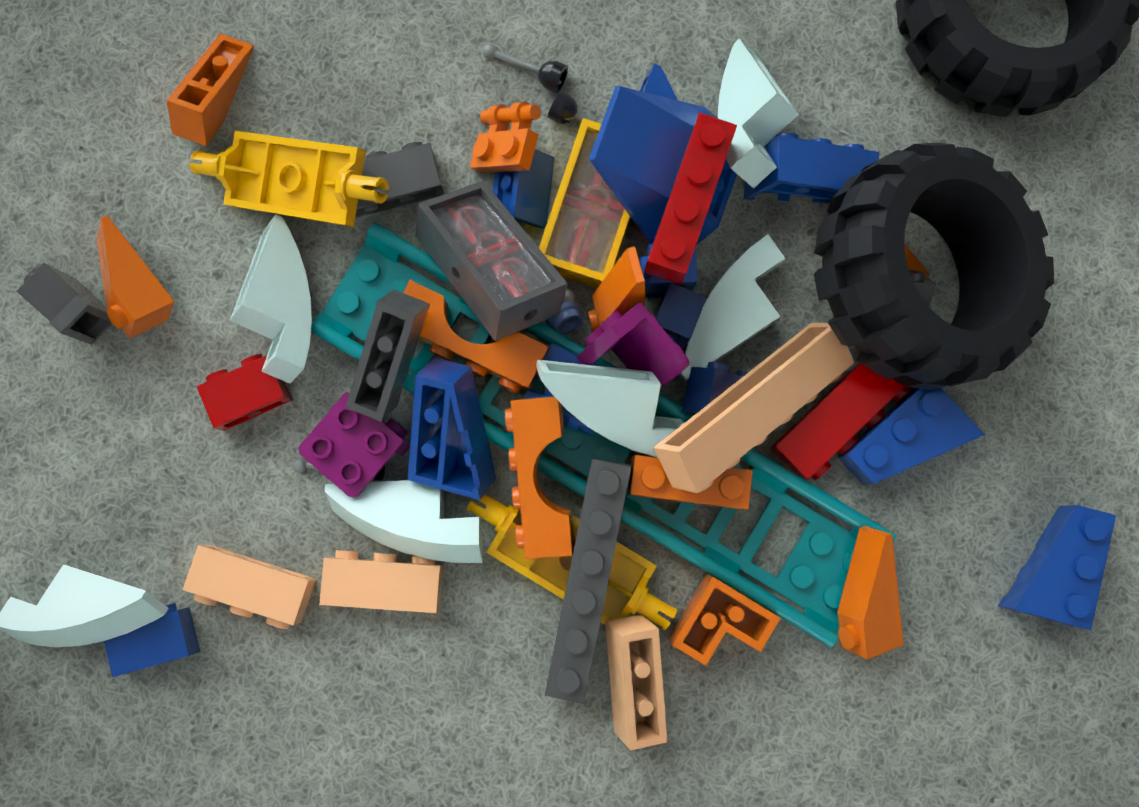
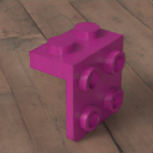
(637, 343)
(352, 447)

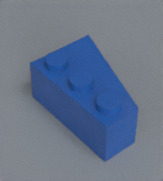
(810, 168)
(449, 432)
(908, 434)
(1065, 568)

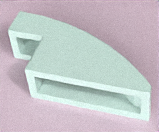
(757, 107)
(277, 301)
(734, 308)
(611, 402)
(410, 520)
(80, 611)

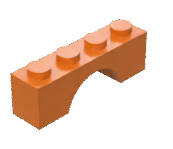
(508, 359)
(545, 526)

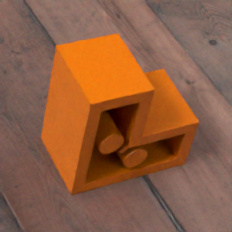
(719, 610)

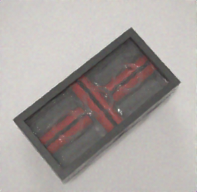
(490, 260)

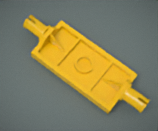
(292, 177)
(627, 578)

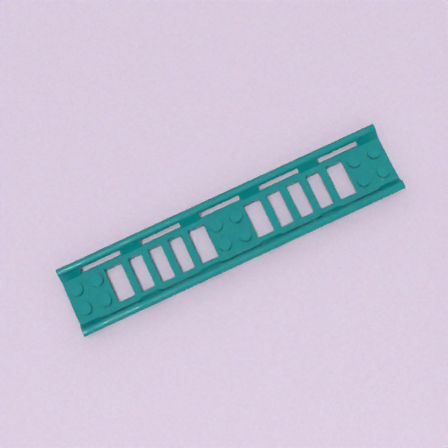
(817, 563)

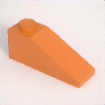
(206, 92)
(131, 290)
(619, 290)
(870, 598)

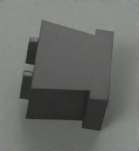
(65, 303)

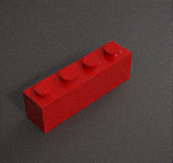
(690, 198)
(835, 421)

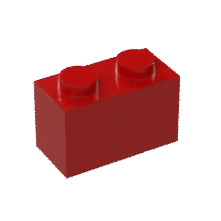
(241, 393)

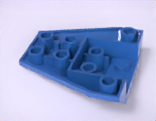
(642, 153)

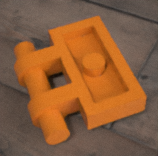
(503, 148)

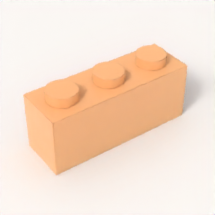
(381, 582)
(248, 586)
(636, 681)

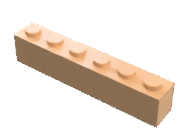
(752, 408)

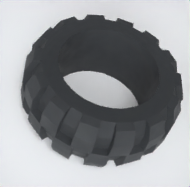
(1010, 76)
(994, 250)

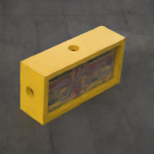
(586, 218)

